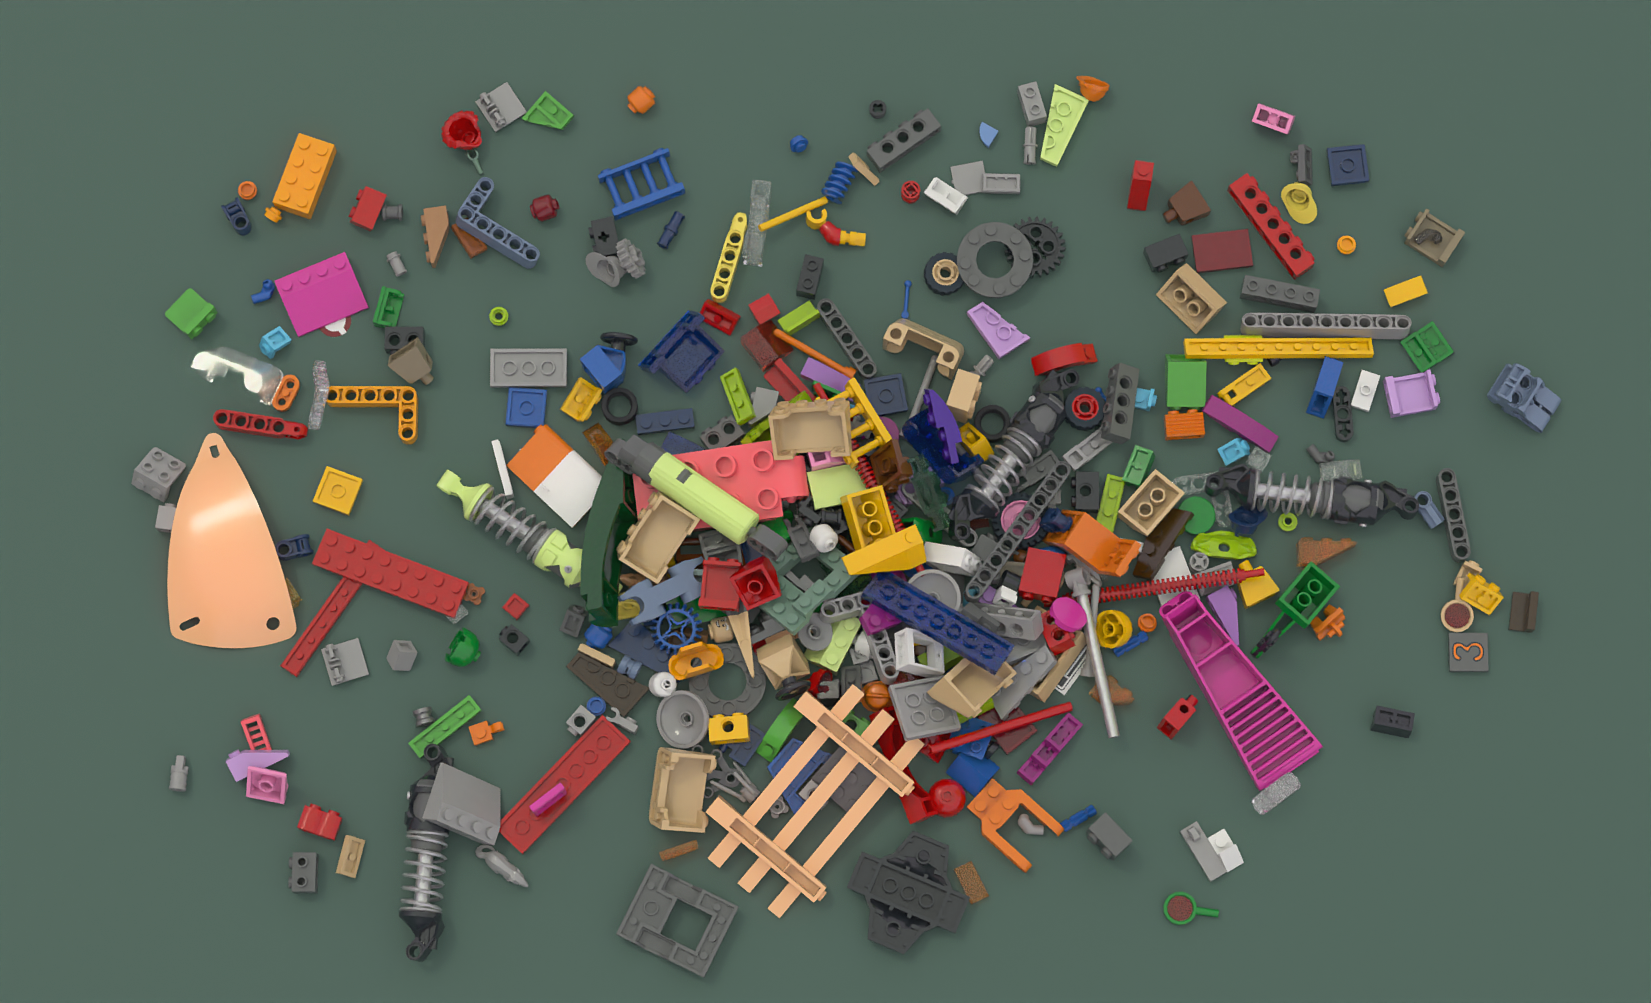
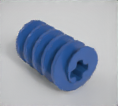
(837, 181)

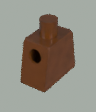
(1186, 205)

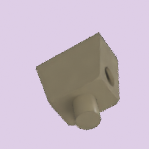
(412, 362)

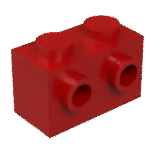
(367, 208)

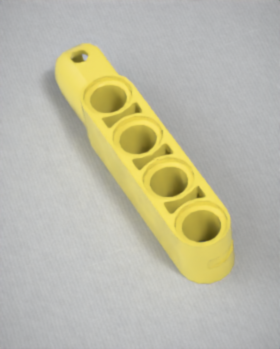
(738, 229)

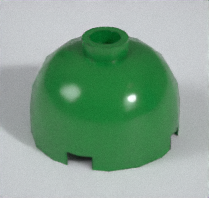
(463, 649)

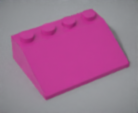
(321, 294)

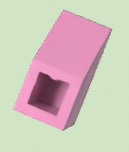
(823, 460)

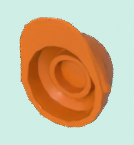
(1092, 88)

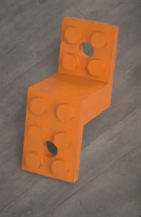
(1095, 545)

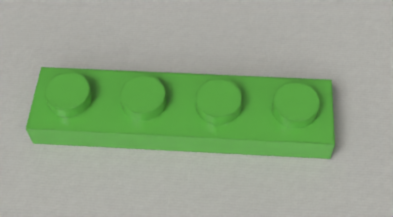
(445, 725)

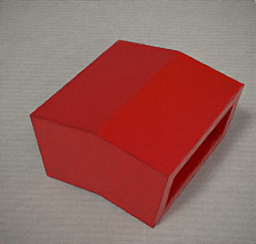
(764, 309)

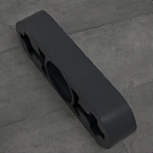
(1348, 427)

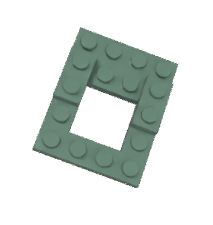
(794, 607)

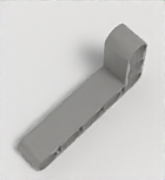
(875, 646)

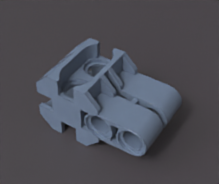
(1528, 400)

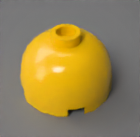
(1113, 628)

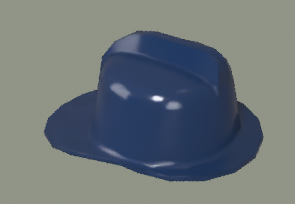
(1245, 521)

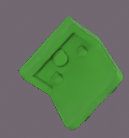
(191, 313)

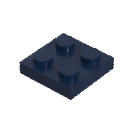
(1347, 165)
(886, 394)

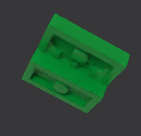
(1427, 347)

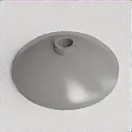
(938, 585)
(674, 722)

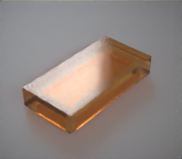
(678, 850)
(971, 882)

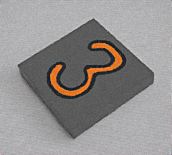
(1468, 652)

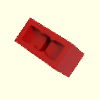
(1052, 634)

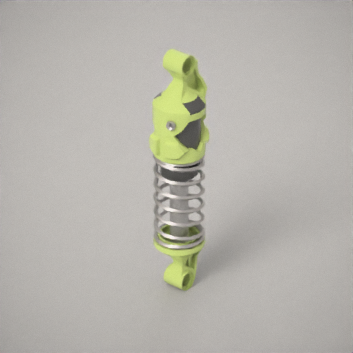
(544, 545)

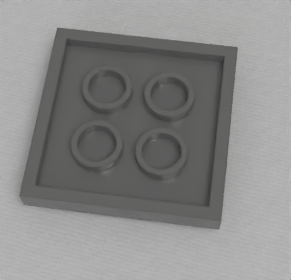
(852, 786)

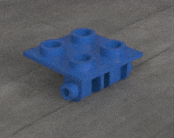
(976, 748)

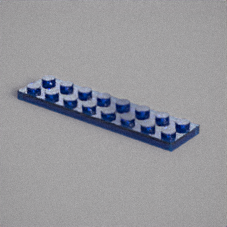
(938, 621)

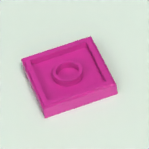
(548, 799)

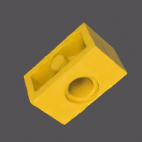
(739, 734)

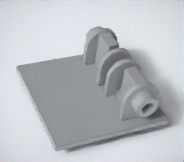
(500, 106)
(344, 661)

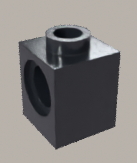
(516, 647)

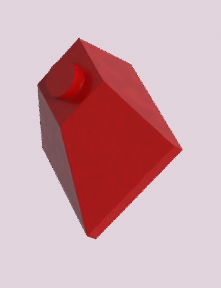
(756, 582)

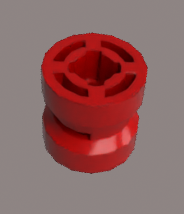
(913, 194)

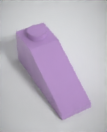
(240, 761)

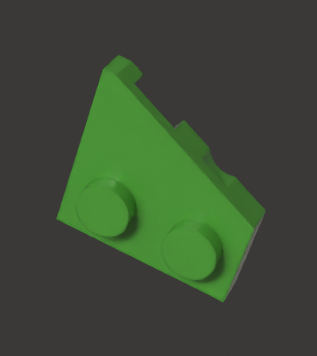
(548, 113)

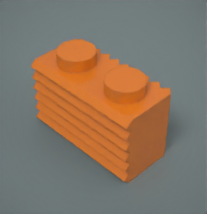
(1184, 426)

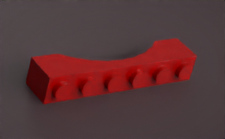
(918, 803)

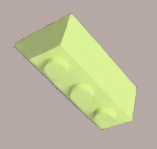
(836, 652)

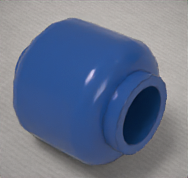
(598, 636)

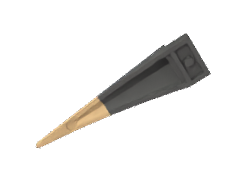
(719, 546)

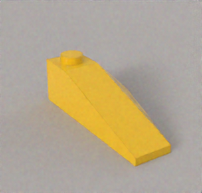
(894, 553)

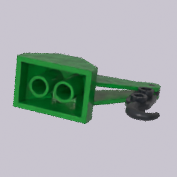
(1301, 602)

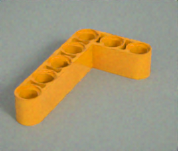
(379, 401)

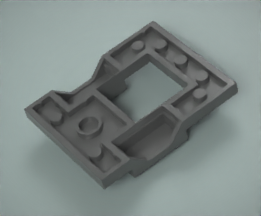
(652, 909)

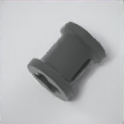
(392, 212)

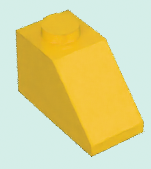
(975, 442)

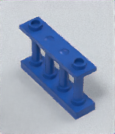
(638, 202)

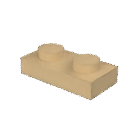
(350, 856)

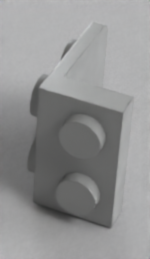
(157, 473)

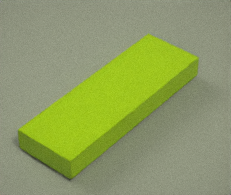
(738, 396)
(1110, 501)

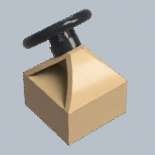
(784, 665)

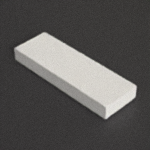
(502, 469)

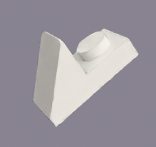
(1226, 850)

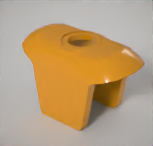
(680, 664)

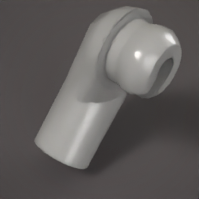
(1027, 826)

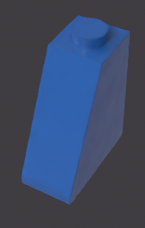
(1324, 387)

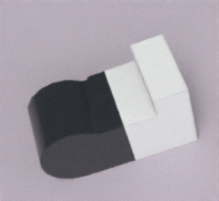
(1007, 589)

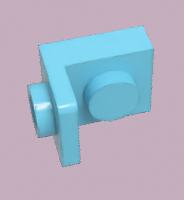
(274, 342)
(1145, 399)
(1234, 450)

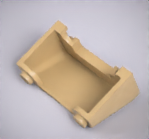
(970, 686)
(680, 790)

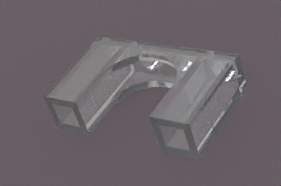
(759, 213)

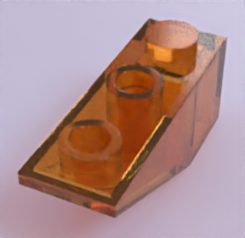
(1322, 550)

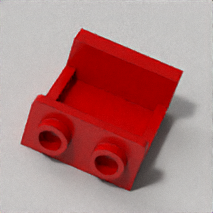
(1042, 575)
(716, 588)

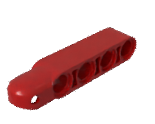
(289, 431)

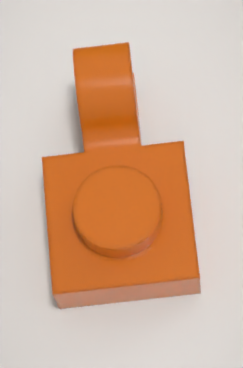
(483, 732)

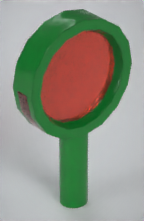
(1181, 909)

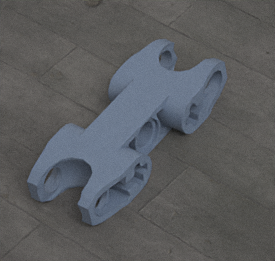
(652, 597)

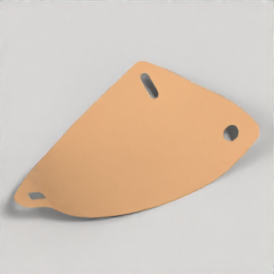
(224, 560)

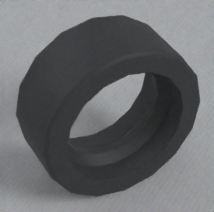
(619, 392)
(992, 409)

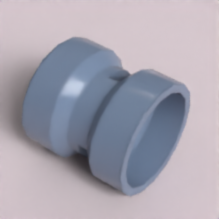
(629, 667)

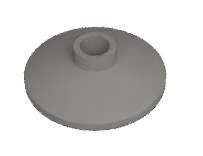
(821, 634)

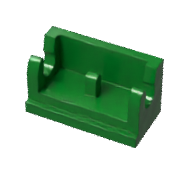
(388, 308)
(1138, 466)

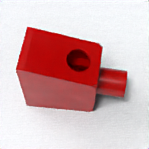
(1178, 716)

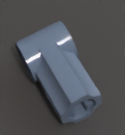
(1429, 511)

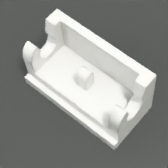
(945, 195)

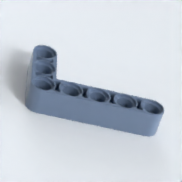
(492, 228)

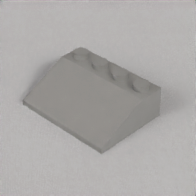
(464, 805)

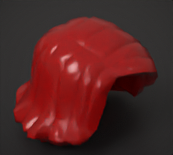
(462, 131)

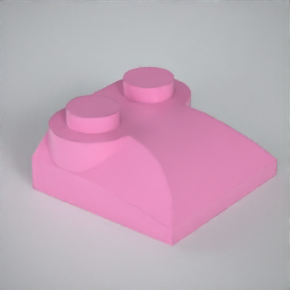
(266, 784)

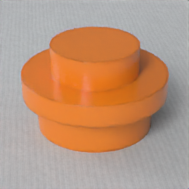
(247, 190)
(1147, 622)

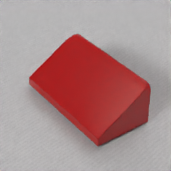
(719, 316)

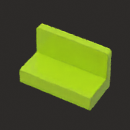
(799, 318)

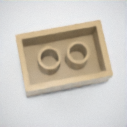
(964, 395)

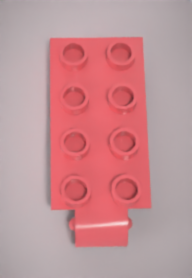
(746, 474)

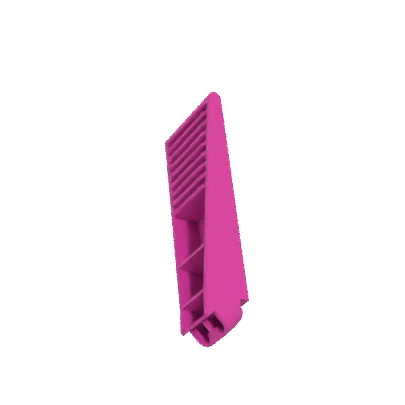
(1249, 709)

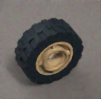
(935, 281)

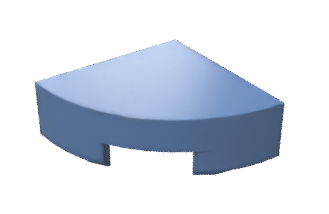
(987, 134)

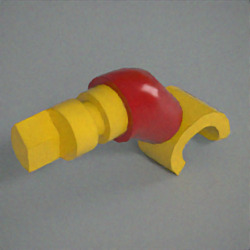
(833, 234)

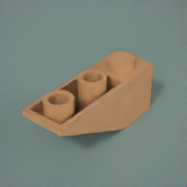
(437, 230)

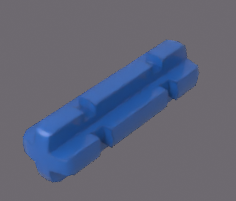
(1133, 642)
(1078, 818)

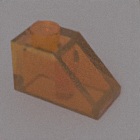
(599, 441)

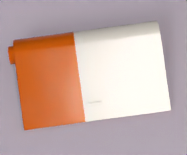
(557, 474)

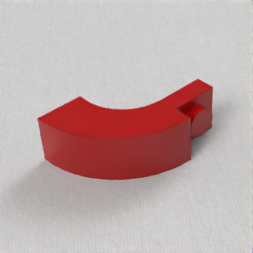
(1063, 358)

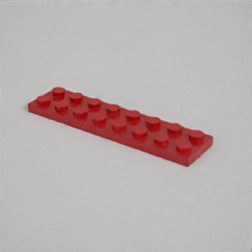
(390, 573)
(575, 772)

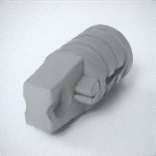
(179, 775)

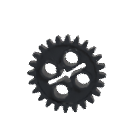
(1047, 237)

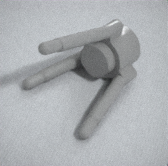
(748, 790)

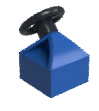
(608, 365)

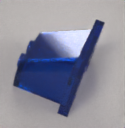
(684, 353)

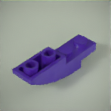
(941, 417)

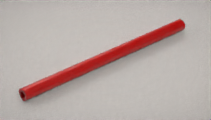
(1000, 727)

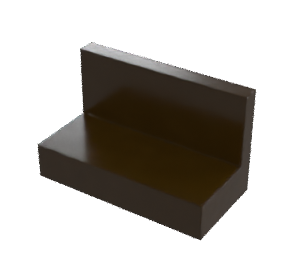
(1523, 611)

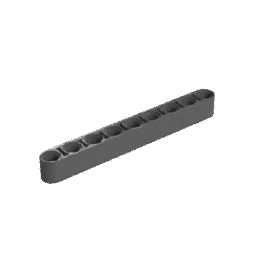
(1020, 523)

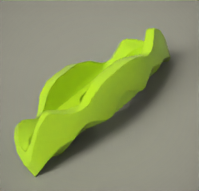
(1239, 547)

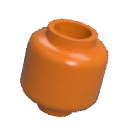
(641, 99)

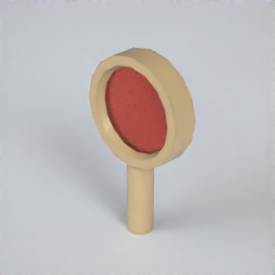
(1456, 613)

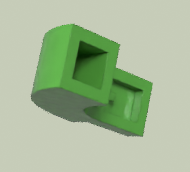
(780, 731)

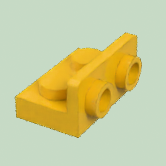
(1481, 594)

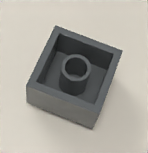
(1108, 837)

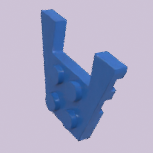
(782, 758)

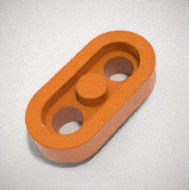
(286, 393)

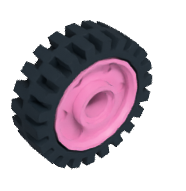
(1007, 515)

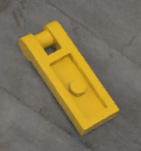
(1245, 385)

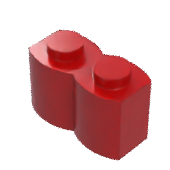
(320, 822)

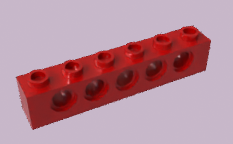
(1295, 267)

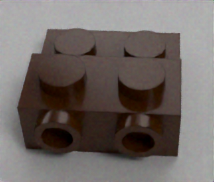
(890, 466)

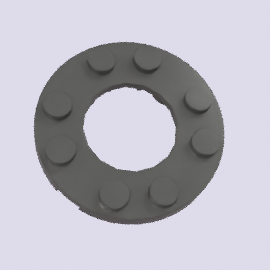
(1000, 286)
(747, 700)

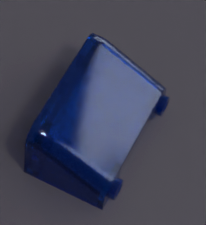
(926, 441)

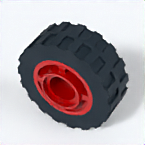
(1092, 400)

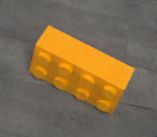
(304, 176)

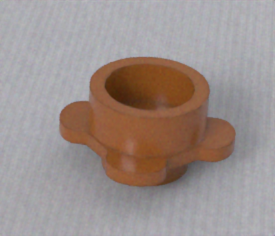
(474, 599)

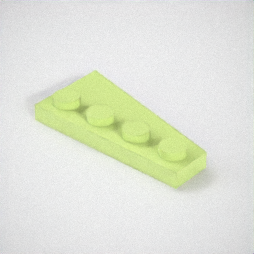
(1062, 121)

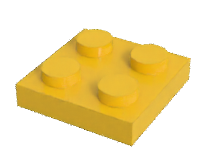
(337, 490)

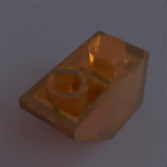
(1118, 695)

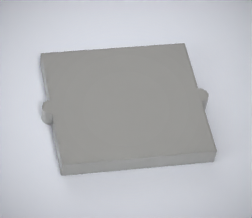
(968, 177)

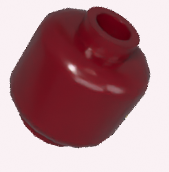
(544, 208)

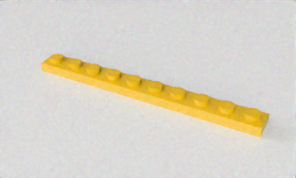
(1277, 348)

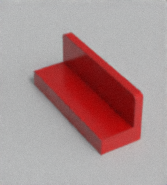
(785, 381)

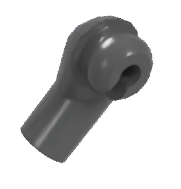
(1320, 457)

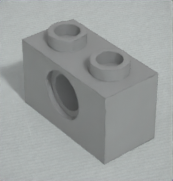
(1031, 104)

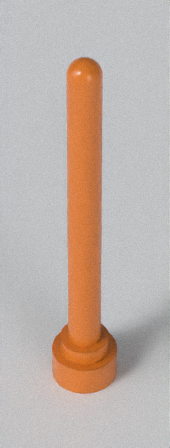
(847, 371)

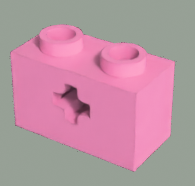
(1273, 118)

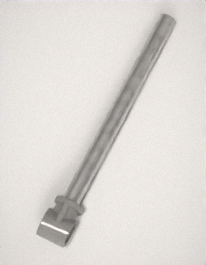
(1078, 581)

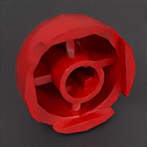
(947, 797)

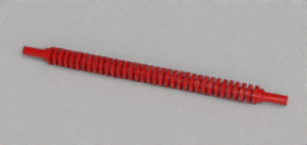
(867, 475)
(1240, 575)

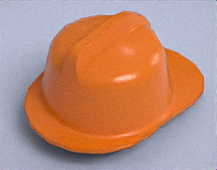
(876, 696)

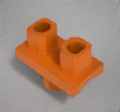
(1330, 625)

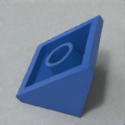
(972, 772)

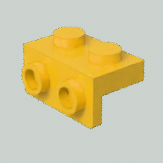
(581, 400)

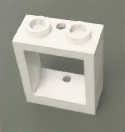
(952, 559)
(905, 653)

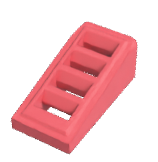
(251, 719)

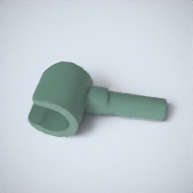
(475, 161)

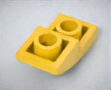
(1405, 291)

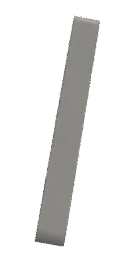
(1335, 321)

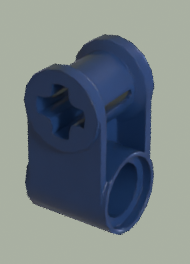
(236, 214)
(1055, 521)
(295, 547)

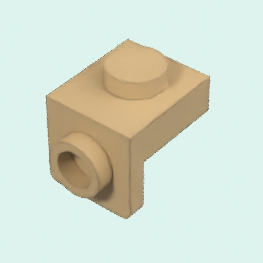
(1466, 568)

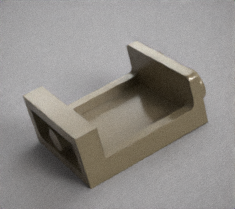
(1439, 252)

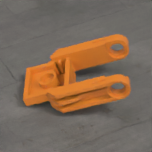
(996, 806)

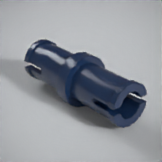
(671, 230)

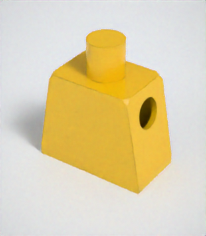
(1257, 588)

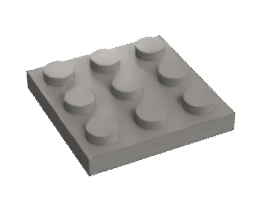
(919, 713)

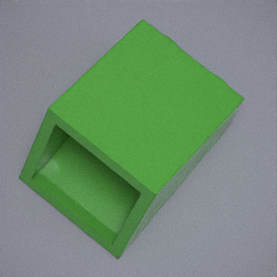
(1185, 382)

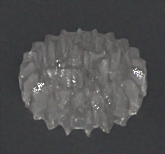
(1276, 793)

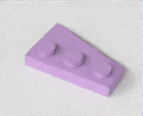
(995, 330)

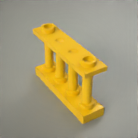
(872, 421)

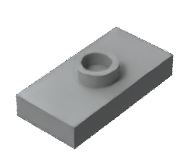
(1000, 183)

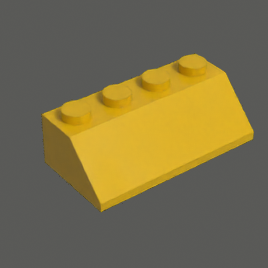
(867, 516)

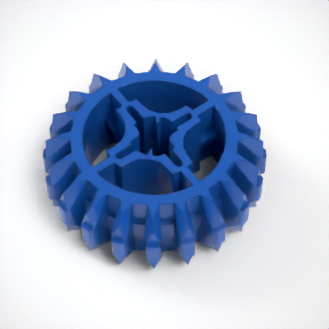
(691, 619)

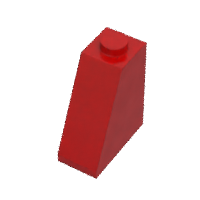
(1140, 185)

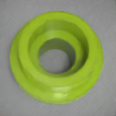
(498, 310)
(1281, 522)

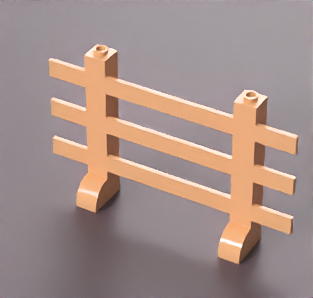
(773, 852)

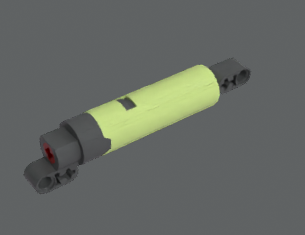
(695, 494)

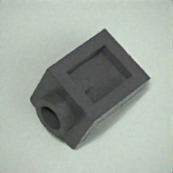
(573, 620)

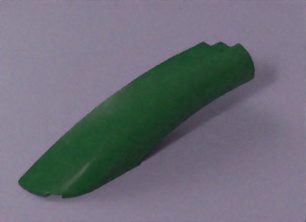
(607, 526)

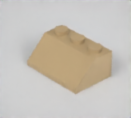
(1191, 298)
(1150, 503)

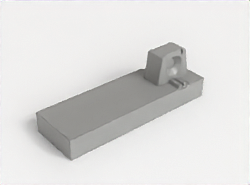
(1203, 851)

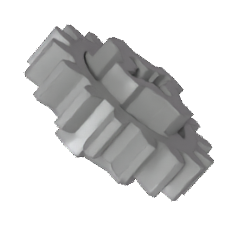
(630, 258)

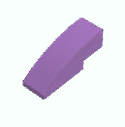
(819, 372)

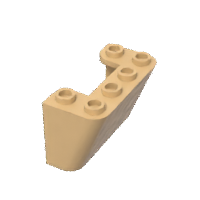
(949, 350)
(810, 428)
(656, 536)

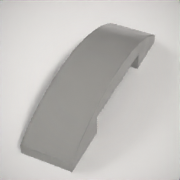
(1086, 450)

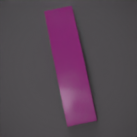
(1240, 423)
(1049, 748)

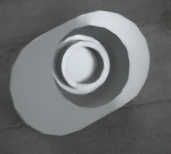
(605, 268)

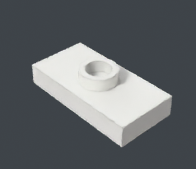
(1365, 390)

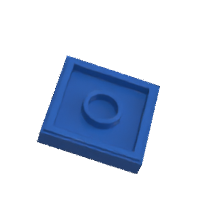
(526, 407)

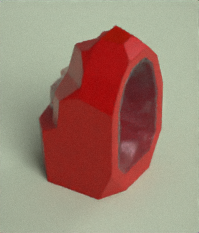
(818, 677)

